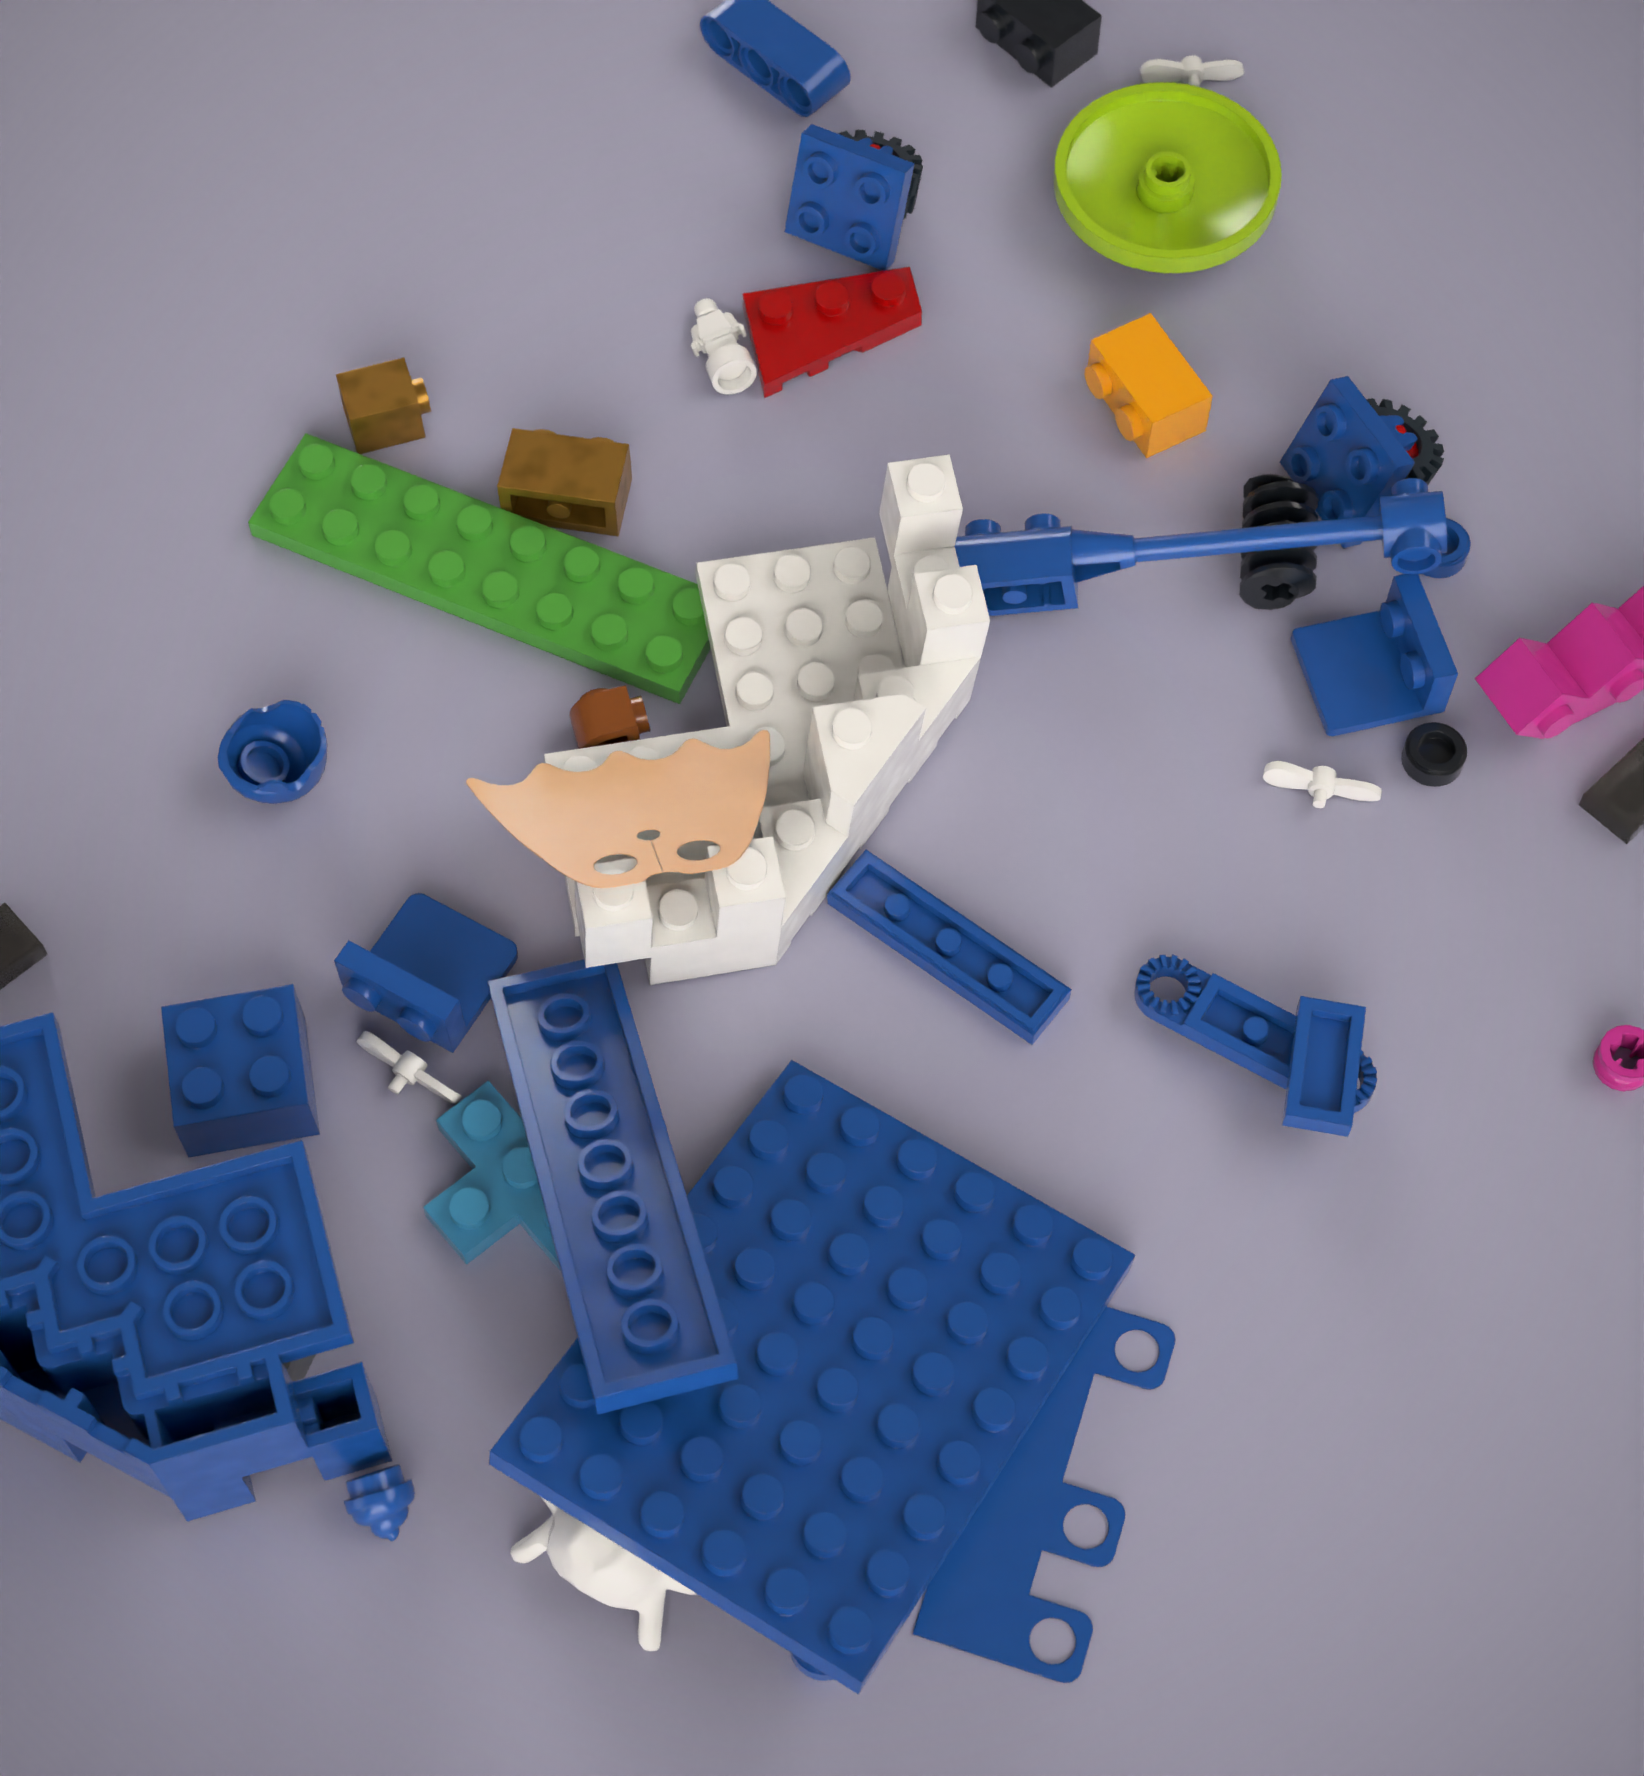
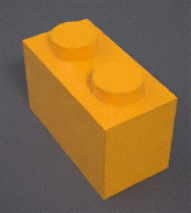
(1147, 386)

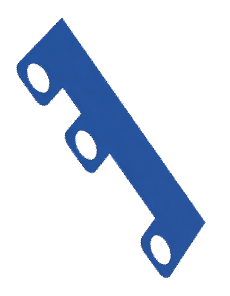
(984, 1584)

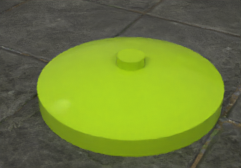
(1167, 177)

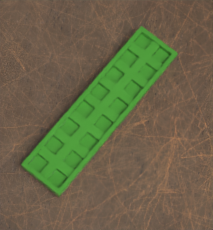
(487, 566)

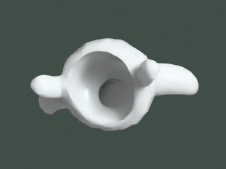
(601, 1570)

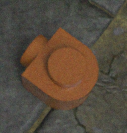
(608, 717)

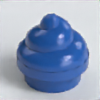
(380, 1500)

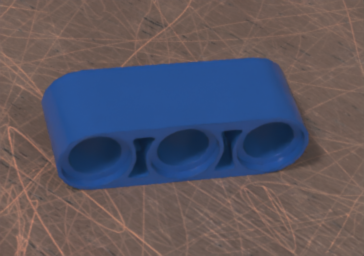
(776, 53)

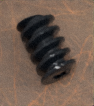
(1277, 576)

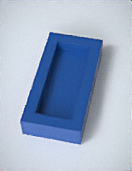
(1324, 1066)

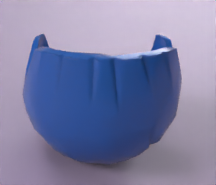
(274, 752)

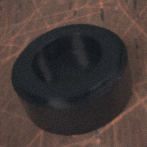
(1434, 754)

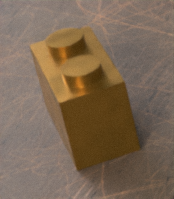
(566, 480)

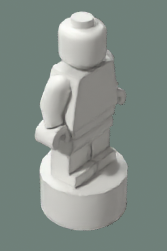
(728, 362)

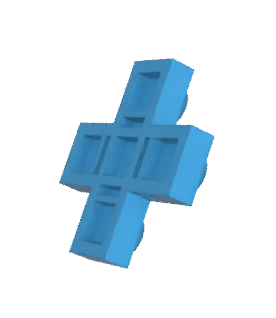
(502, 1182)

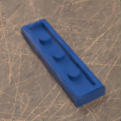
(949, 946)

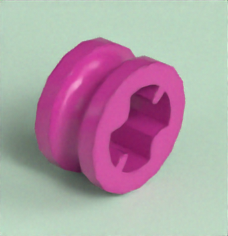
(1609, 1070)

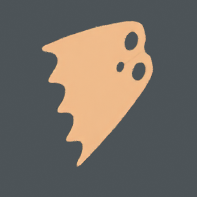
(598, 812)

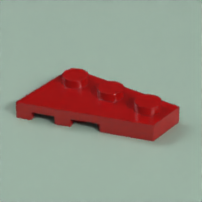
(818, 321)

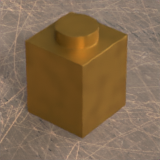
(383, 405)

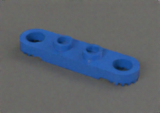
(1231, 1022)

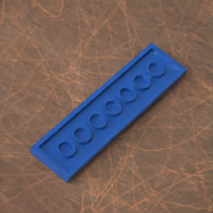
(610, 1187)

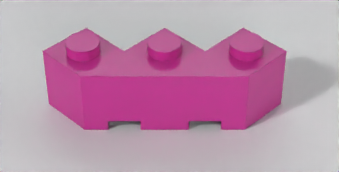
(1574, 674)

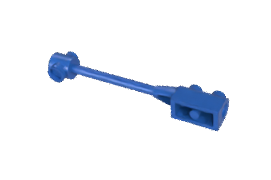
(1045, 562)

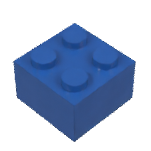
(239, 1070)

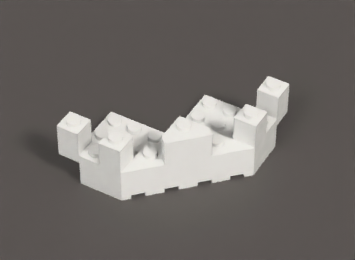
(853, 703)

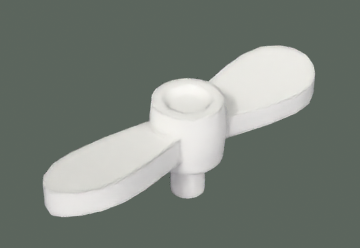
(1190, 70)
(1320, 783)
(406, 1067)

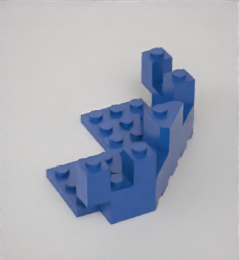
(167, 1307)

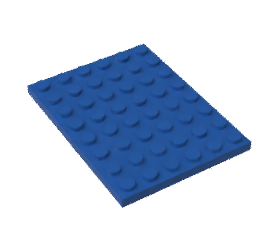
(888, 1361)

